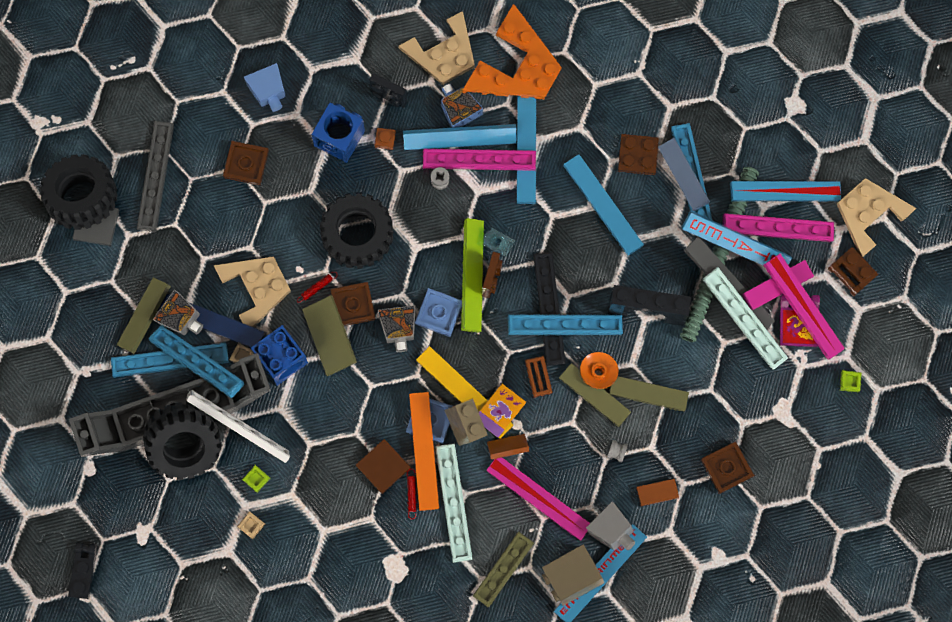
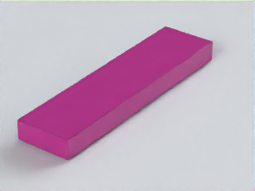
(769, 290)

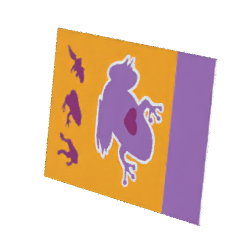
(500, 410)

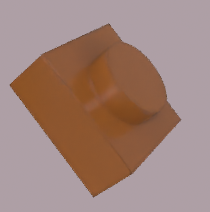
(385, 138)

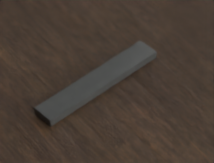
(155, 176)
(708, 261)

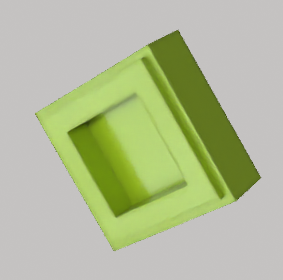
(850, 381)
(256, 478)

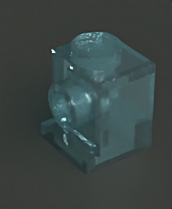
(490, 241)

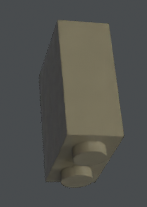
(466, 422)
(572, 575)

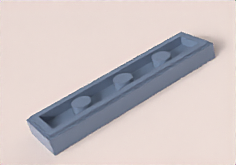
(684, 174)

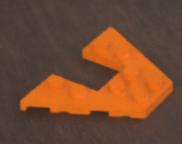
(535, 72)

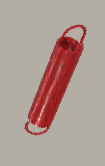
(316, 287)
(411, 485)

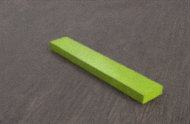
(472, 275)

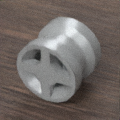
(440, 182)
(617, 451)

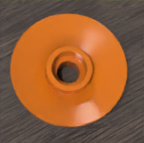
(603, 363)

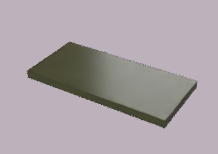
(329, 335)

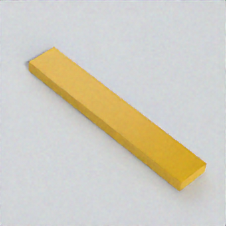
(452, 380)

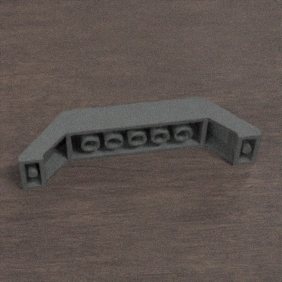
(124, 426)

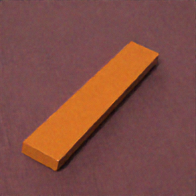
(424, 451)

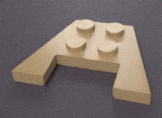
(448, 58)
(864, 206)
(263, 283)

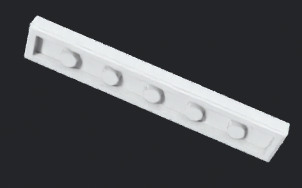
(238, 426)

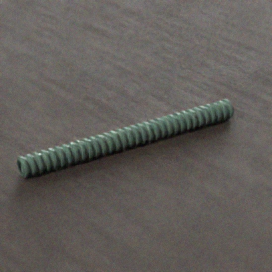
(704, 294)

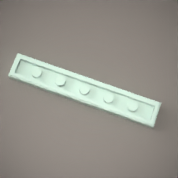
(745, 318)
(453, 503)

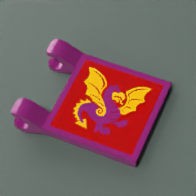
(791, 327)

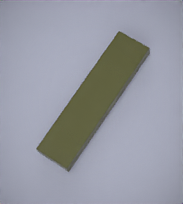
(143, 315)
(649, 393)
(597, 398)
(503, 569)

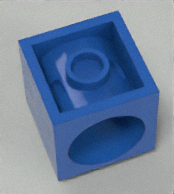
(342, 147)
(280, 355)

